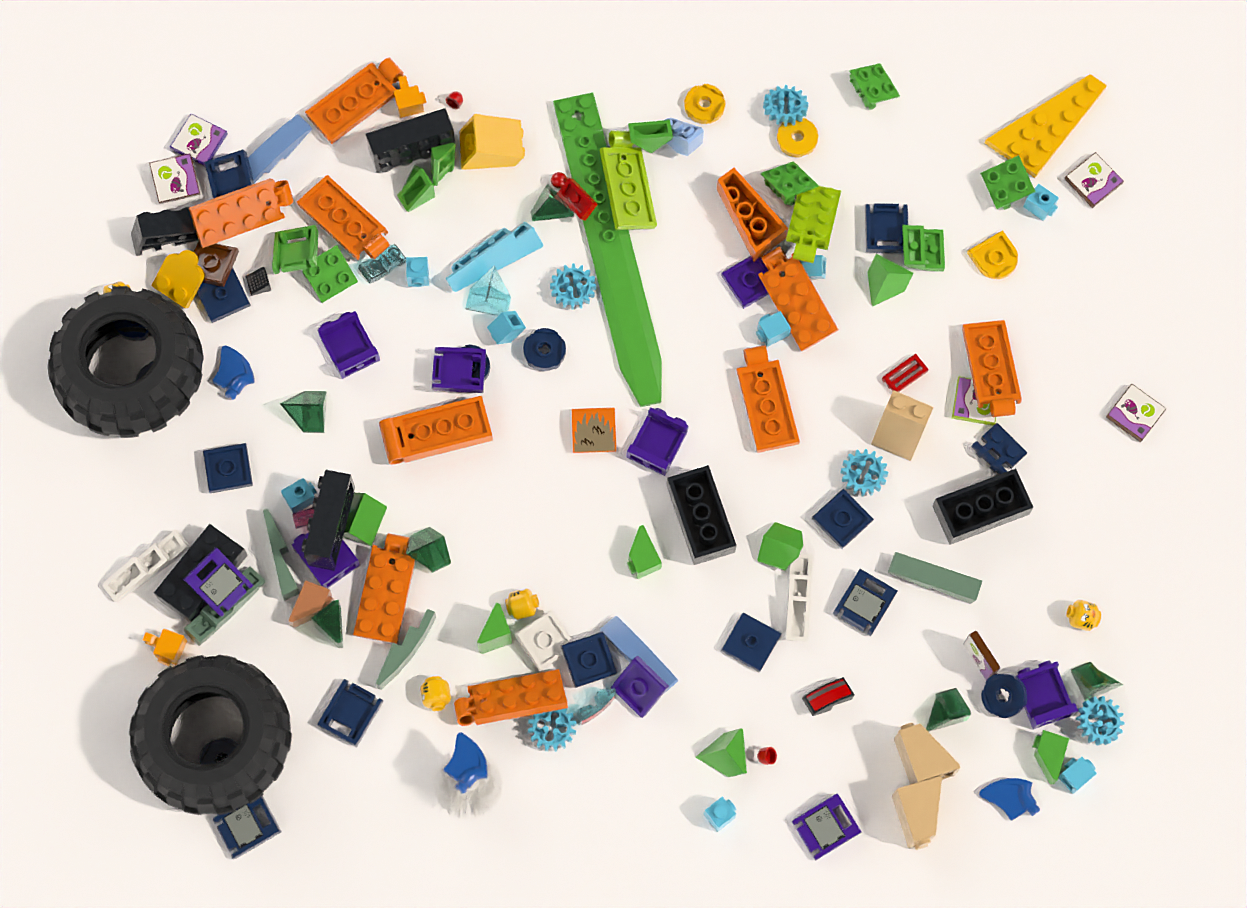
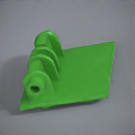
(873, 85)
(788, 181)
(1007, 182)
(330, 275)

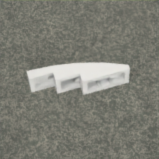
(145, 566)
(799, 598)

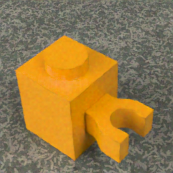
(409, 99)
(167, 646)

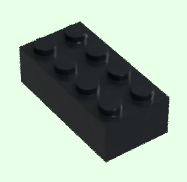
(409, 140)
(982, 506)
(701, 515)
(329, 519)
(176, 592)

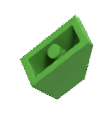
(643, 555)
(1050, 753)

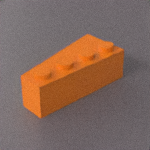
(751, 215)

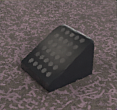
(258, 282)

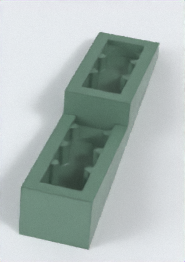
(936, 577)
(287, 584)

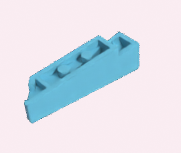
(497, 251)

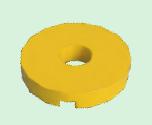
(701, 114)
(797, 148)

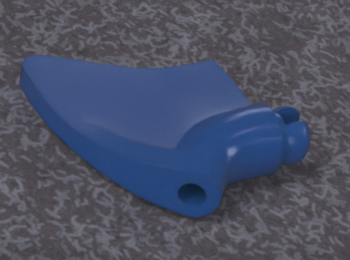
(233, 372)
(467, 763)
(1011, 796)

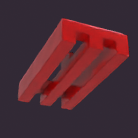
(891, 384)

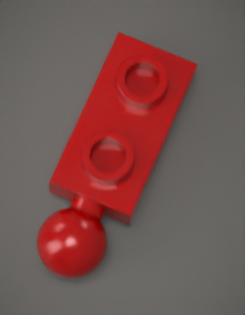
(573, 195)

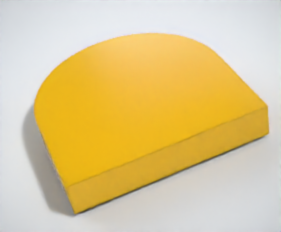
(995, 256)

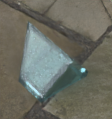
(489, 295)

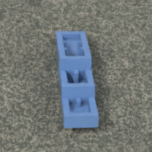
(278, 146)
(630, 646)

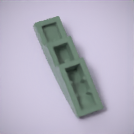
(209, 621)
(401, 654)

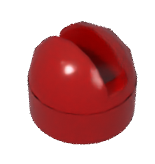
(454, 100)
(767, 755)

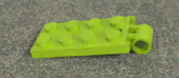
(627, 183)
(813, 221)

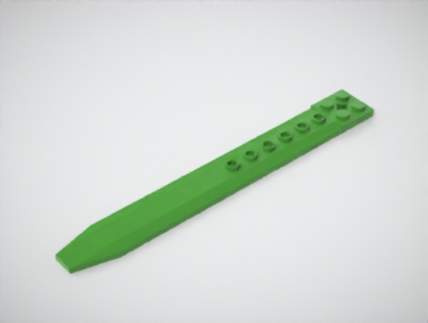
(611, 253)

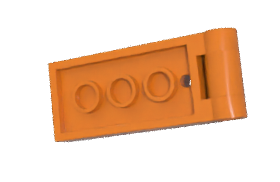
(435, 430)

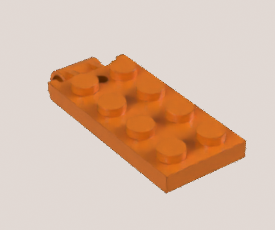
(355, 99)
(240, 211)
(344, 219)
(797, 299)
(992, 366)
(766, 401)
(385, 591)
(511, 698)

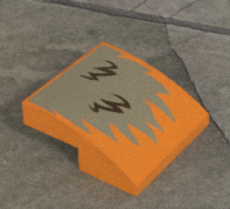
(593, 430)

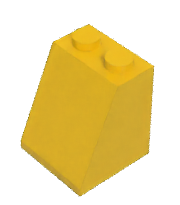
(491, 142)

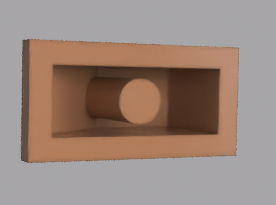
(309, 602)

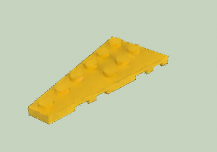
(1046, 128)

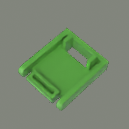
(298, 254)

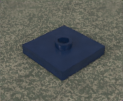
(225, 300)
(227, 468)
(842, 518)
(751, 642)
(588, 659)

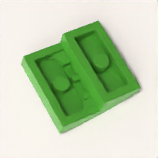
(923, 248)

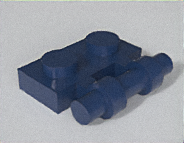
(1003, 446)

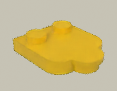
(179, 277)

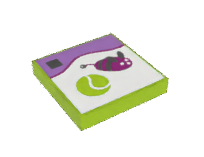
(966, 406)

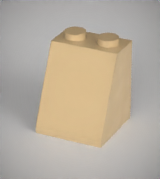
(902, 425)
(923, 754)
(918, 811)

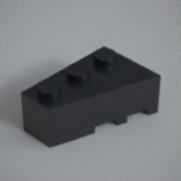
(162, 228)

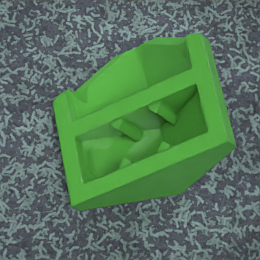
(442, 161)
(780, 546)

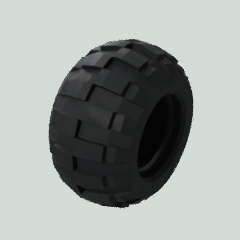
(132, 406)
(237, 778)

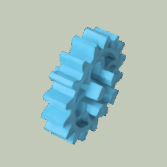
(796, 106)
(584, 291)
(875, 468)
(1109, 730)
(559, 738)

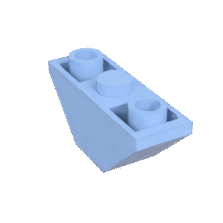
(685, 136)

